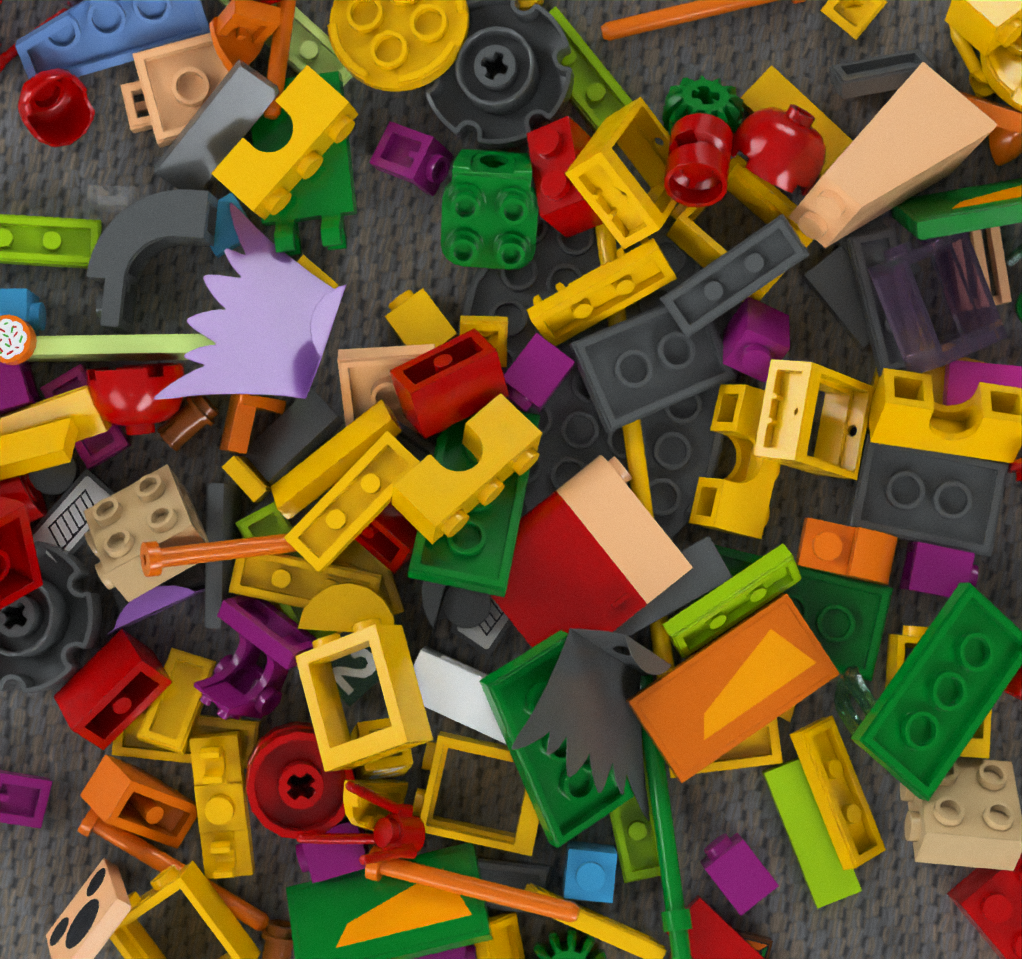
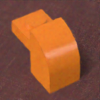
(847, 551)

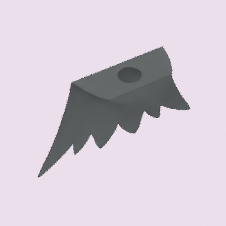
(590, 708)

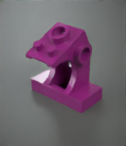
(238, 682)

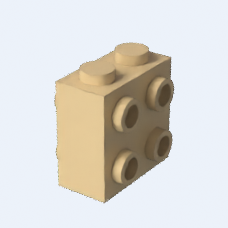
(145, 511)
(969, 818)

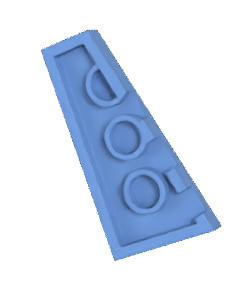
(107, 33)

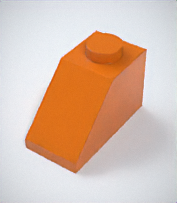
(139, 802)

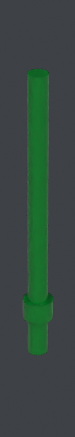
(675, 918)

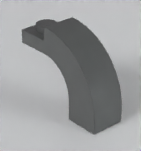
(136, 237)

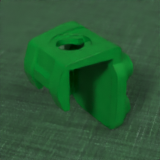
(490, 211)

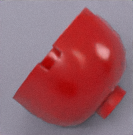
(782, 147)
(128, 394)

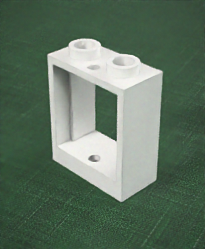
(455, 691)

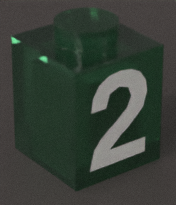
(355, 675)

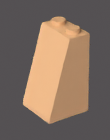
(898, 154)

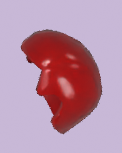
(55, 107)

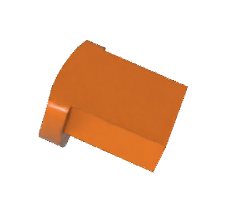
(242, 30)
(241, 417)

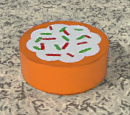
(16, 340)

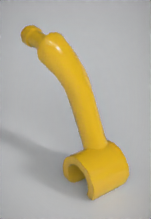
(976, 77)

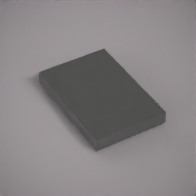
(647, 366)
(928, 496)

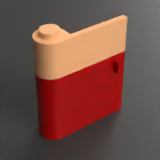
(588, 557)

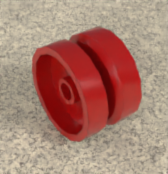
(288, 806)

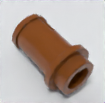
(188, 421)
(278, 940)

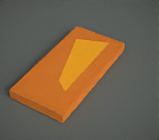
(732, 687)

